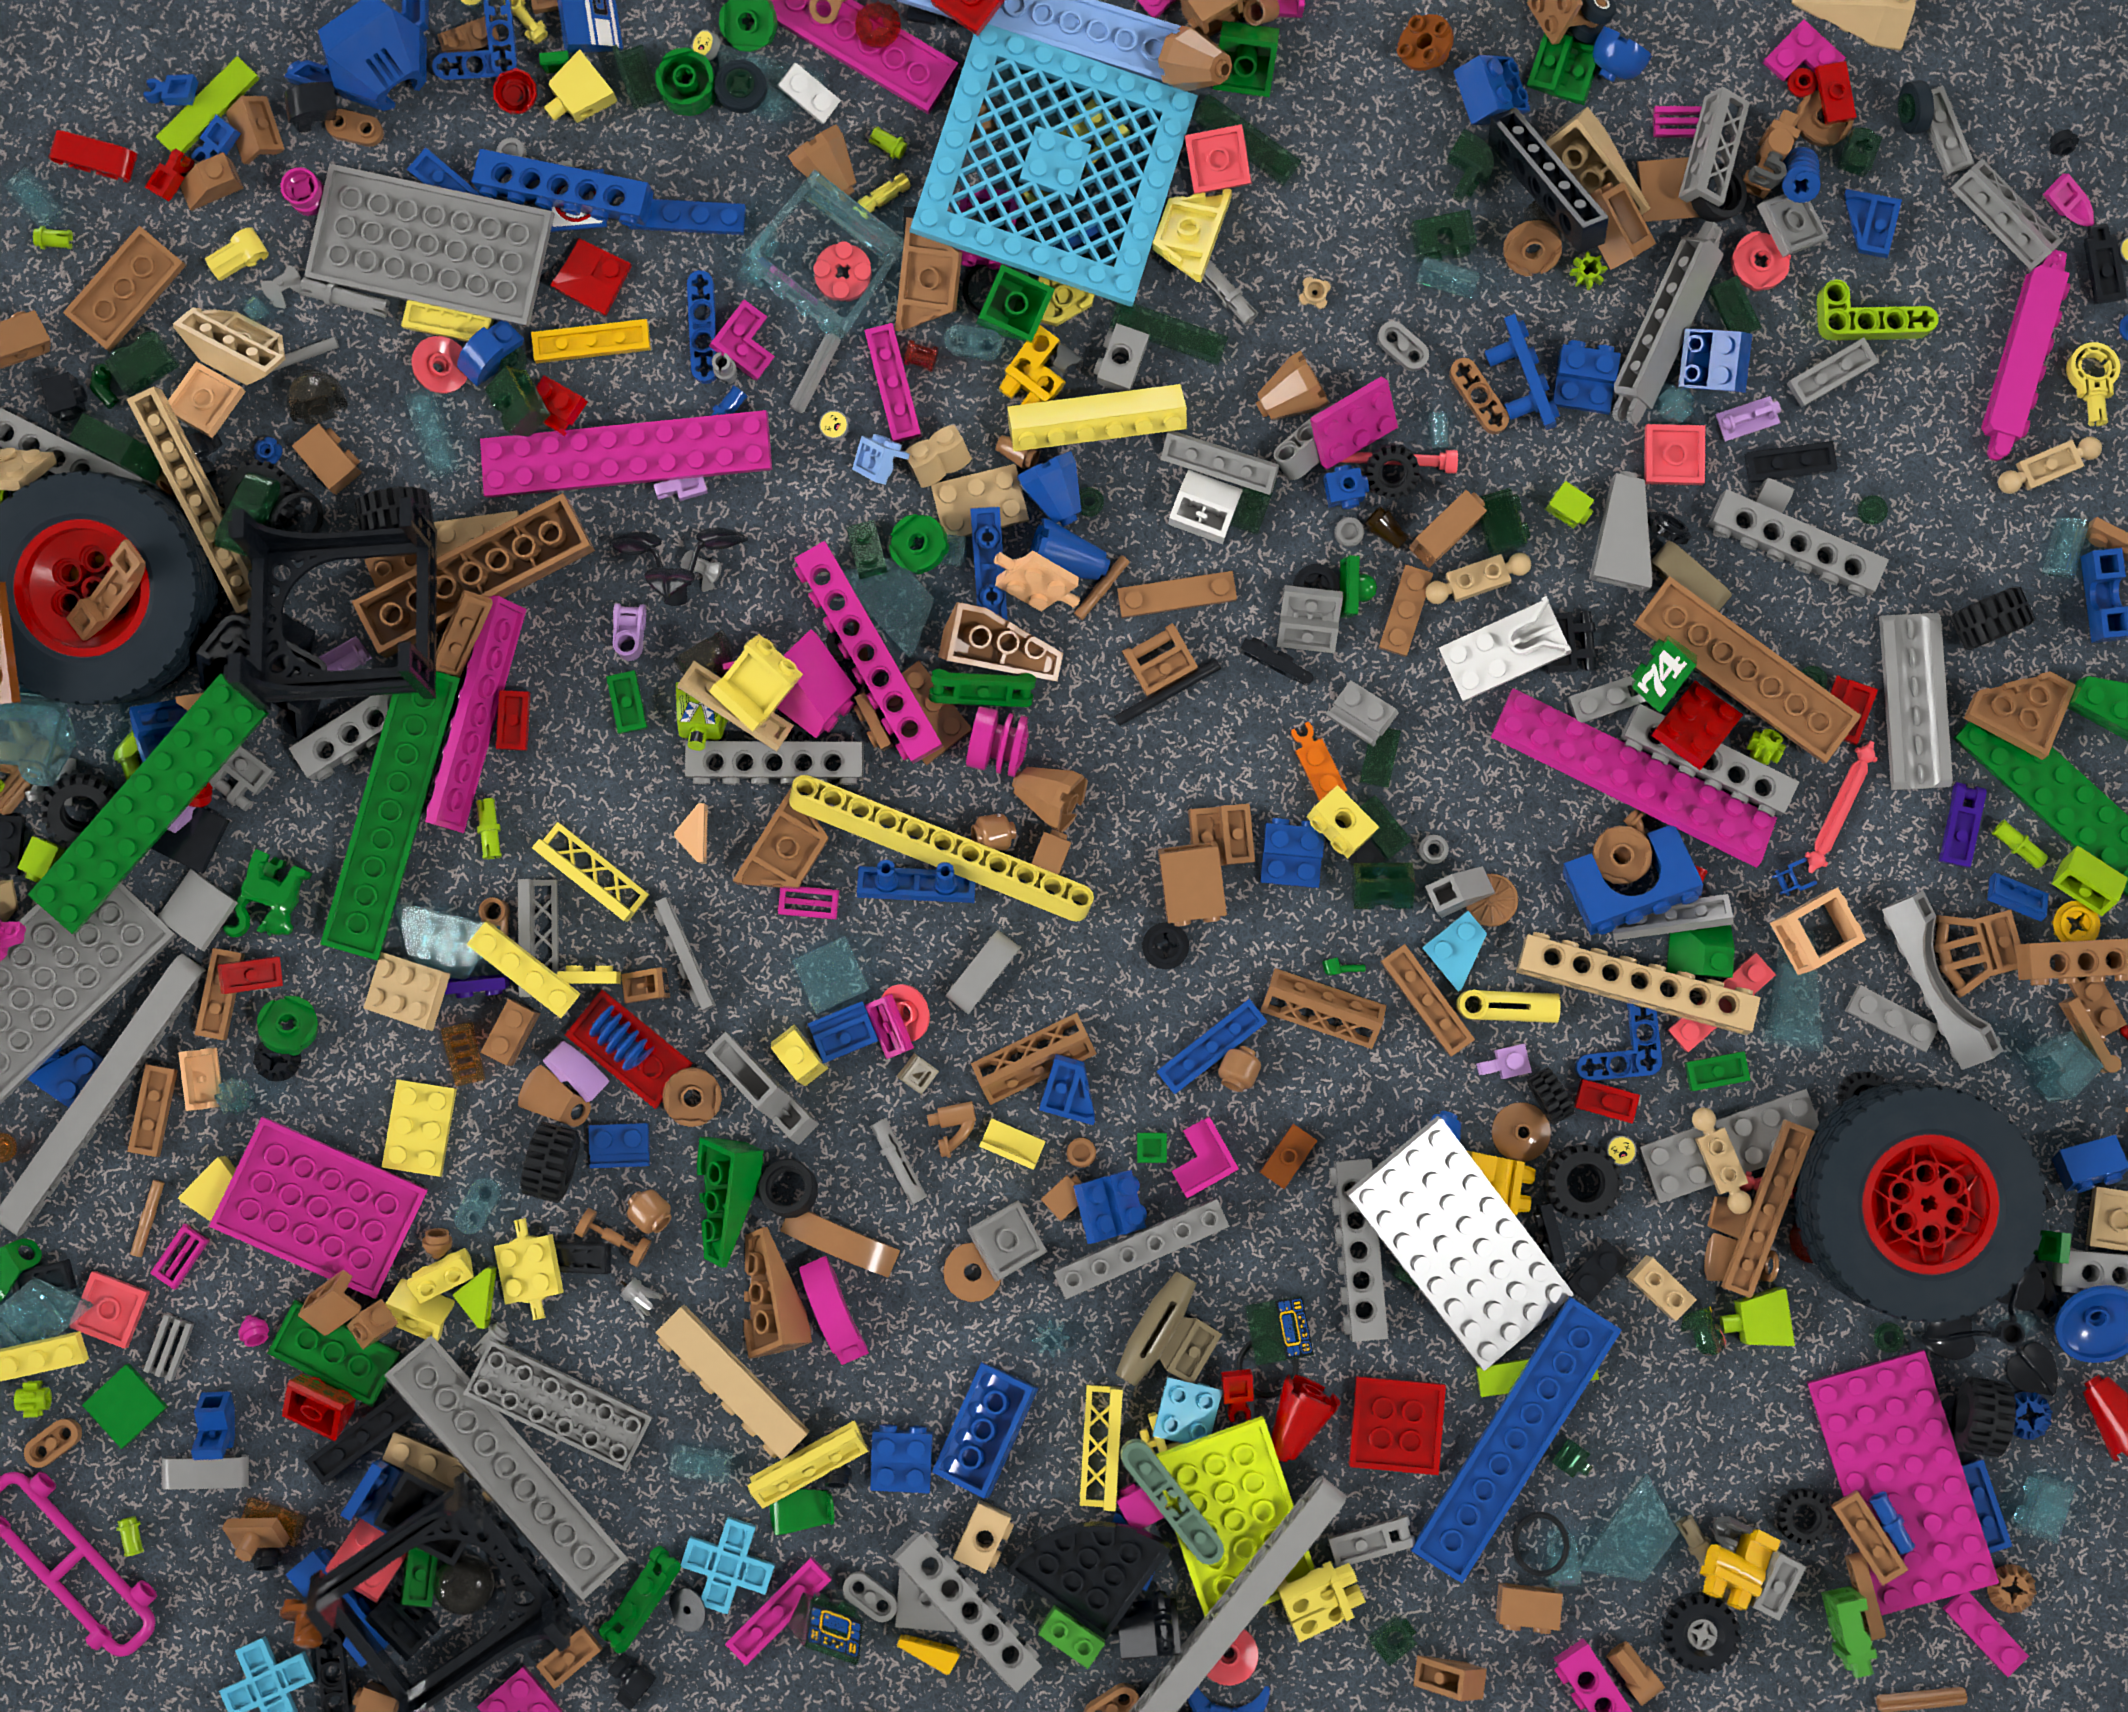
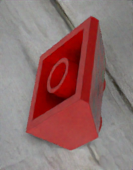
(317, 1406)

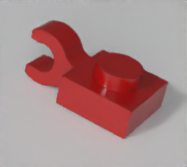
(167, 178)

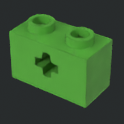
(1071, 1636)

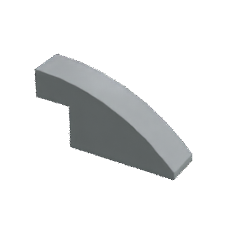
(761, 1088)

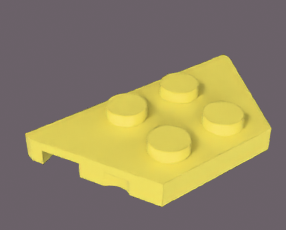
(1190, 231)

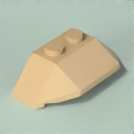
(231, 343)

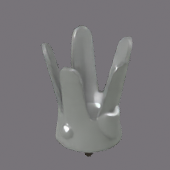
(636, 1293)

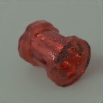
(921, 356)

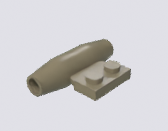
(1167, 1335)

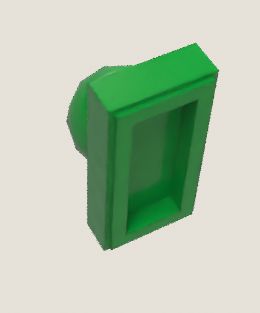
(1354, 586)

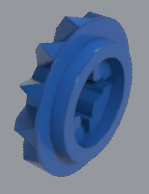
(2039, 1423)

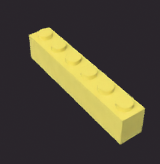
(1097, 417)

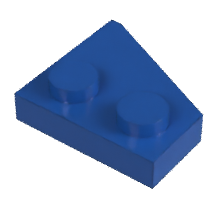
(1872, 221)
(67, 1074)
(1068, 1091)

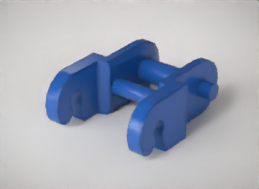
(1779, 875)

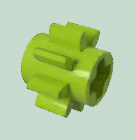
(1588, 261)
(1766, 746)
(32, 1399)

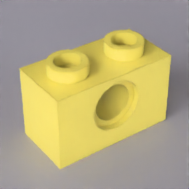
(1341, 807)

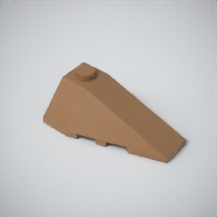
(991, 642)
(777, 1313)

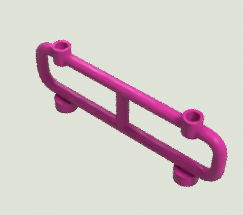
(137, 1597)

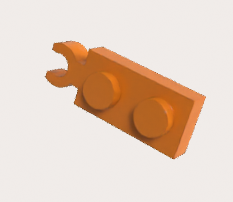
(1317, 763)

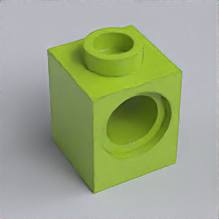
(1570, 505)
(39, 858)

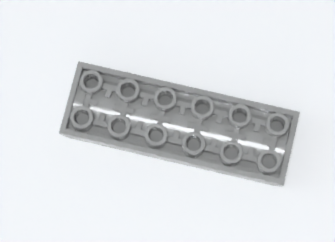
(1916, 701)
(558, 1404)

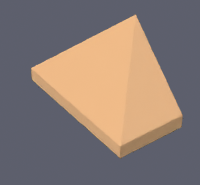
(693, 833)

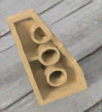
(1875, 21)
(1592, 156)

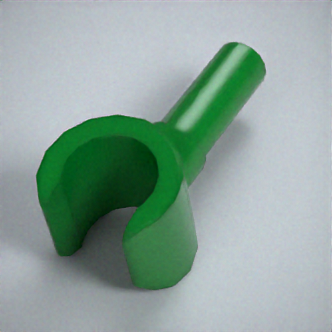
(1333, 967)

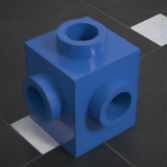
(1339, 495)

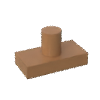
(254, 1533)

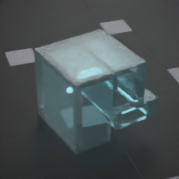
(2062, 1065)

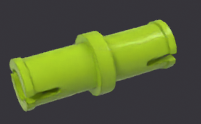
(488, 828)

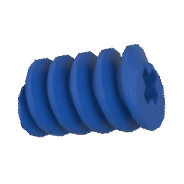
(1802, 176)
(619, 1039)

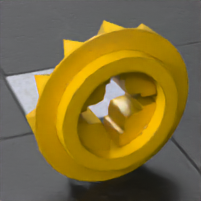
(2089, 921)

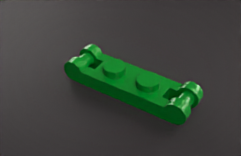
(982, 689)
(640, 1600)

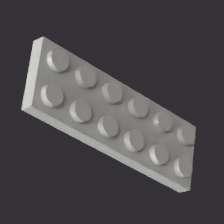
(1676, 1161)

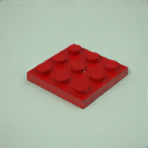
(1397, 1425)

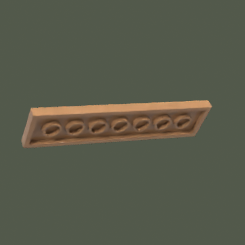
(1749, 671)

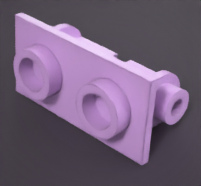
(1748, 418)
(346, 656)

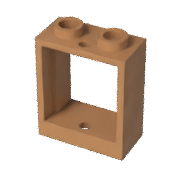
(1626, 228)
(1448, 528)

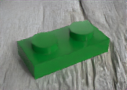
(627, 702)
(1717, 1071)
(418, 1578)

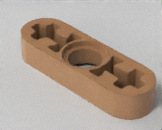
(1482, 384)
(1863, 1584)

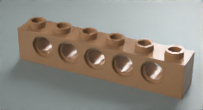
(2034, 961)

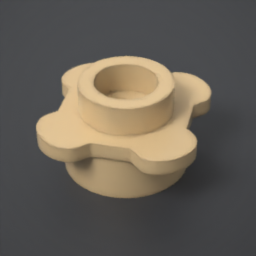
(1318, 285)

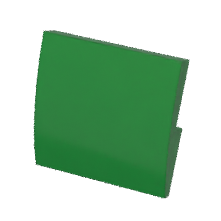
(1563, 69)

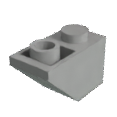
(1459, 890)

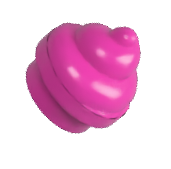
(253, 1331)

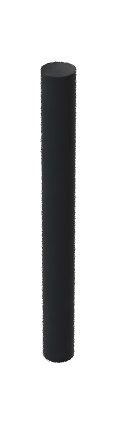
(1167, 692)

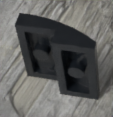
(195, 841)

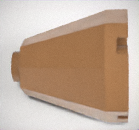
(1193, 61)
(829, 157)
(1292, 390)
(1051, 794)

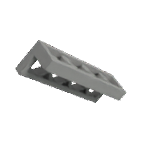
(1708, 141)
(2006, 214)
(527, 919)

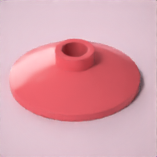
(443, 352)
(919, 1016)
(1239, 1666)

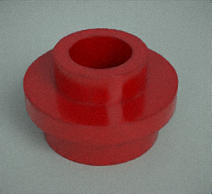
(1796, 88)

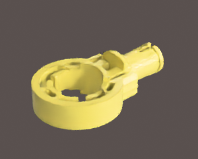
(2091, 388)

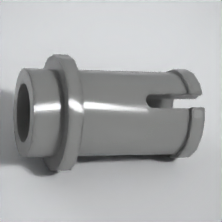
(496, 1332)

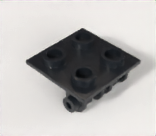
(1150, 1628)

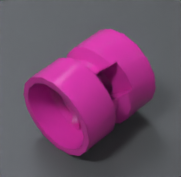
(302, 190)

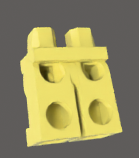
(1319, 1599)

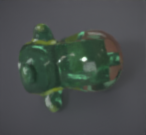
(1706, 1332)

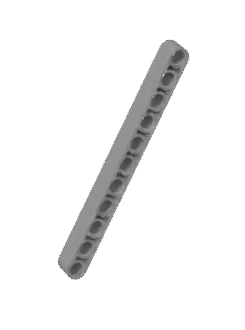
(99, 1093)
(1243, 1598)

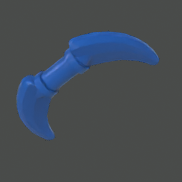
(1200, 1703)

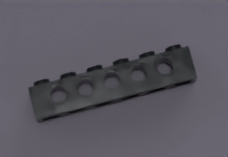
(1548, 180)

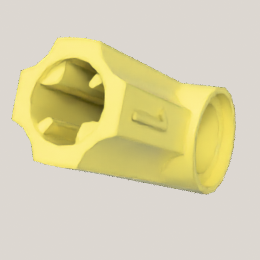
(240, 252)

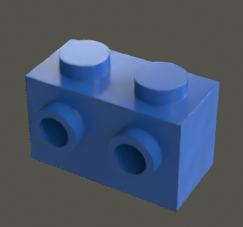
(2090, 1164)

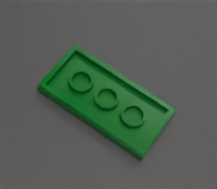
(334, 1357)

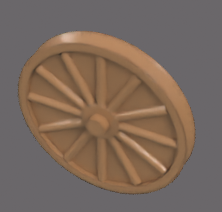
(1498, 907)

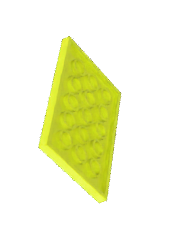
(1242, 1496)

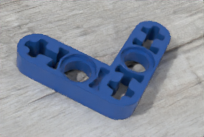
(489, 56)
(1631, 1057)

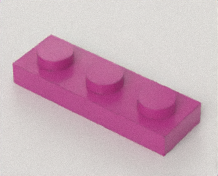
(1986, 1632)

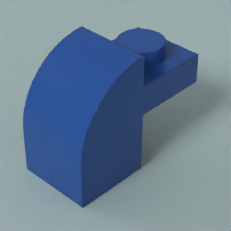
(485, 349)
(215, 1425)

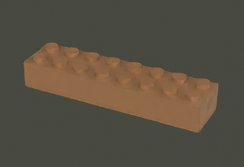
(487, 565)

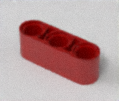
(92, 154)

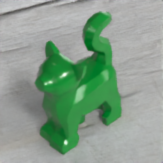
(263, 888)

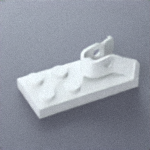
(1505, 650)

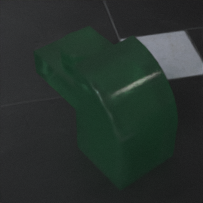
(1475, 159)

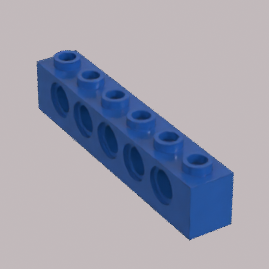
(493, 166)

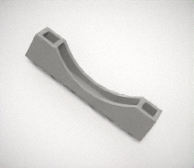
(1968, 1036)

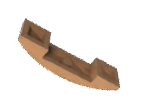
(111, 594)
(842, 1242)

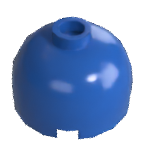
(1619, 56)

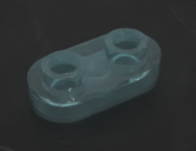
(974, 340)
(478, 1205)

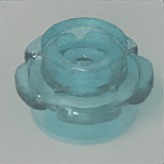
(256, 308)

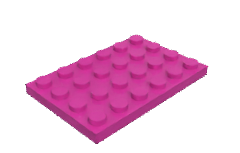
(318, 1206)

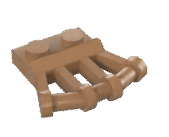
(1996, 942)

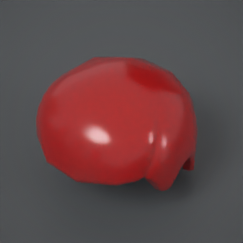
(510, 88)

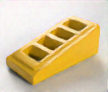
(933, 1653)

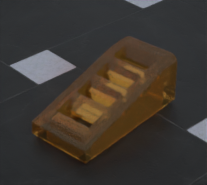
(471, 1040)

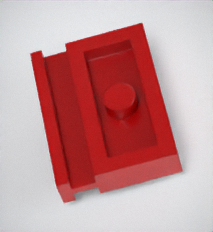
(561, 403)
(1859, 698)

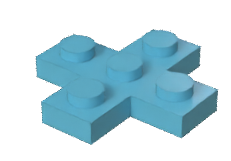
(728, 1565)
(266, 1681)

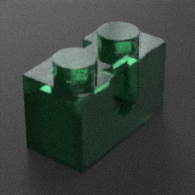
(1455, 225)
(518, 401)
(1393, 891)

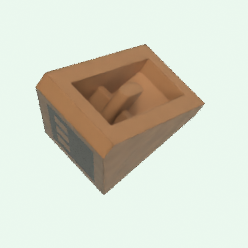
(645, 985)

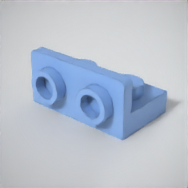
(876, 456)

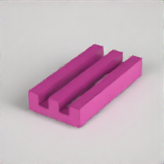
(1674, 110)
(833, 904)
(892, 1024)
(194, 1235)

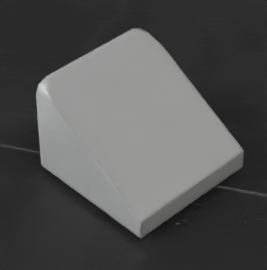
(1774, 495)

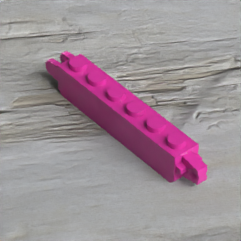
(2025, 354)

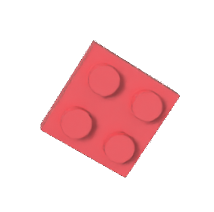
(1218, 159)
(1674, 454)
(114, 1310)
(359, 1538)

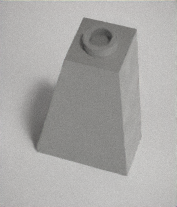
(1623, 539)

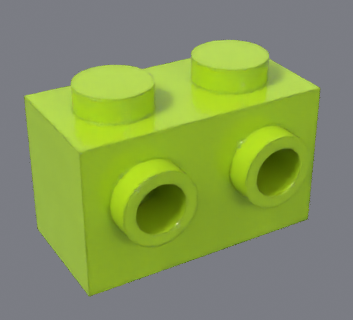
(2089, 881)

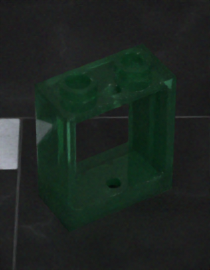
(116, 448)

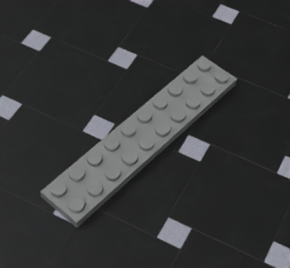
(506, 1469)

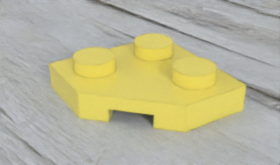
(1065, 302)

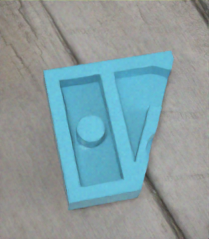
(1457, 948)

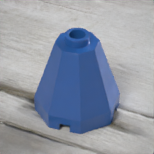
(1054, 488)

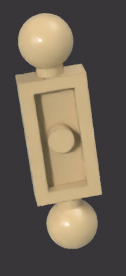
(2049, 465)
(1478, 578)
(1721, 1160)

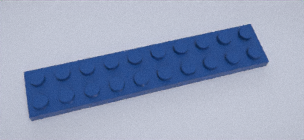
(1515, 1439)

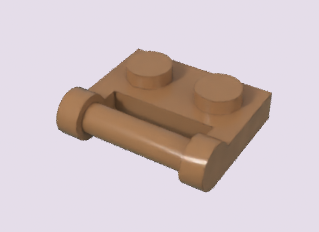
(1164, 668)

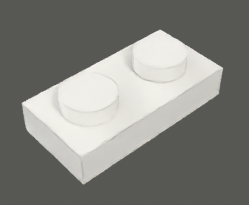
(808, 93)

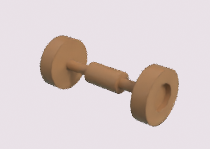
(613, 1237)

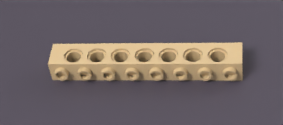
(191, 490)
(1743, 1002)

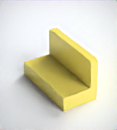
(1012, 1143)
(418, 1318)

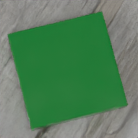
(125, 1405)

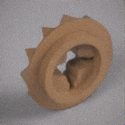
(2006, 1576)

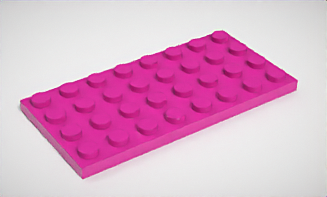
(1894, 1437)

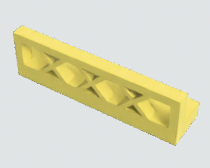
(583, 880)
(1113, 1443)
(807, 1465)

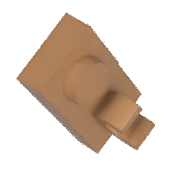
(467, 37)

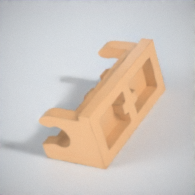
(200, 1078)

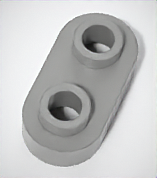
(1405, 344)
(868, 1598)

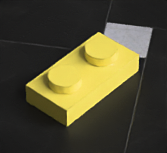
(601, 975)

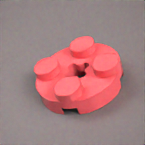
(826, 271)
(1755, 276)

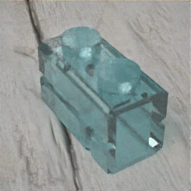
(2044, 1507)

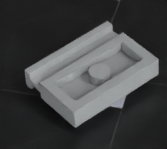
(1362, 713)

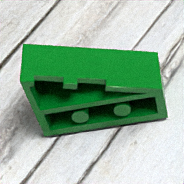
(2102, 703)

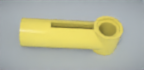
(1539, 1006)

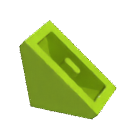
(477, 1297)

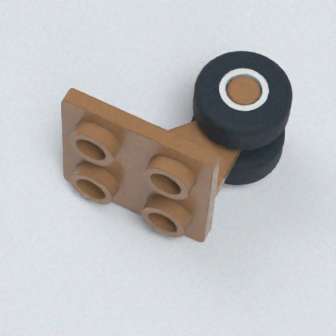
(1582, 17)

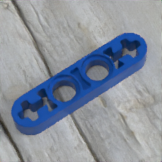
(699, 327)

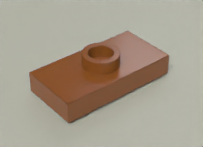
(1288, 1156)

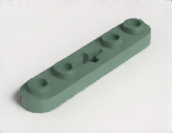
(1155, 1478)

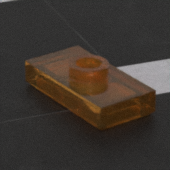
(290, 1520)

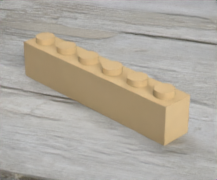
(732, 1381)

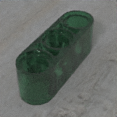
(257, 496)

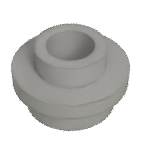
(1442, 845)

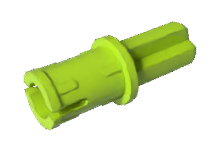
(2020, 844)

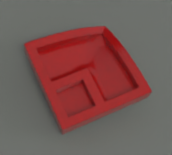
(592, 277)

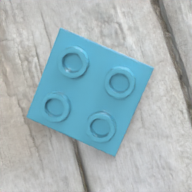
(1186, 1411)

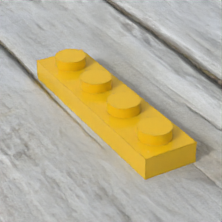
(591, 341)

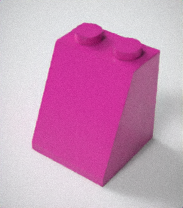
(821, 691)

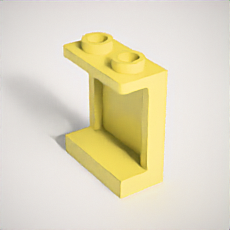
(756, 682)

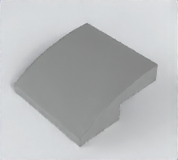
(1309, 619)
(197, 910)

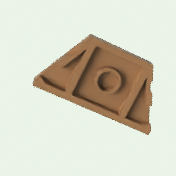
(926, 280)
(783, 850)

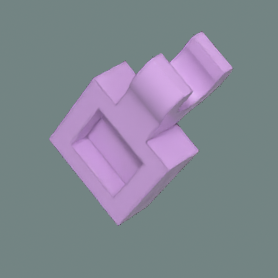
(684, 488)
(1509, 1062)

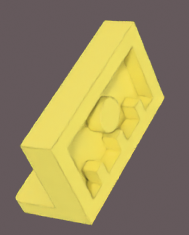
(441, 1275)

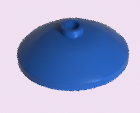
(2097, 1335)

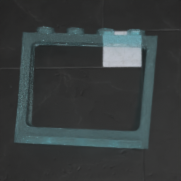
(850, 217)

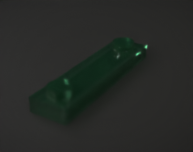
(1260, 148)
(1172, 332)

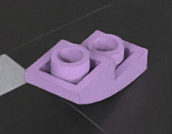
(575, 1068)

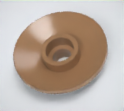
(1506, 1132)

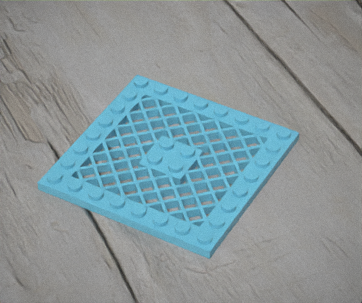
(1054, 164)

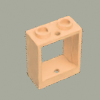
(1796, 942)

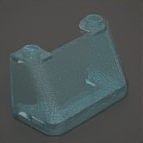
(36, 737)

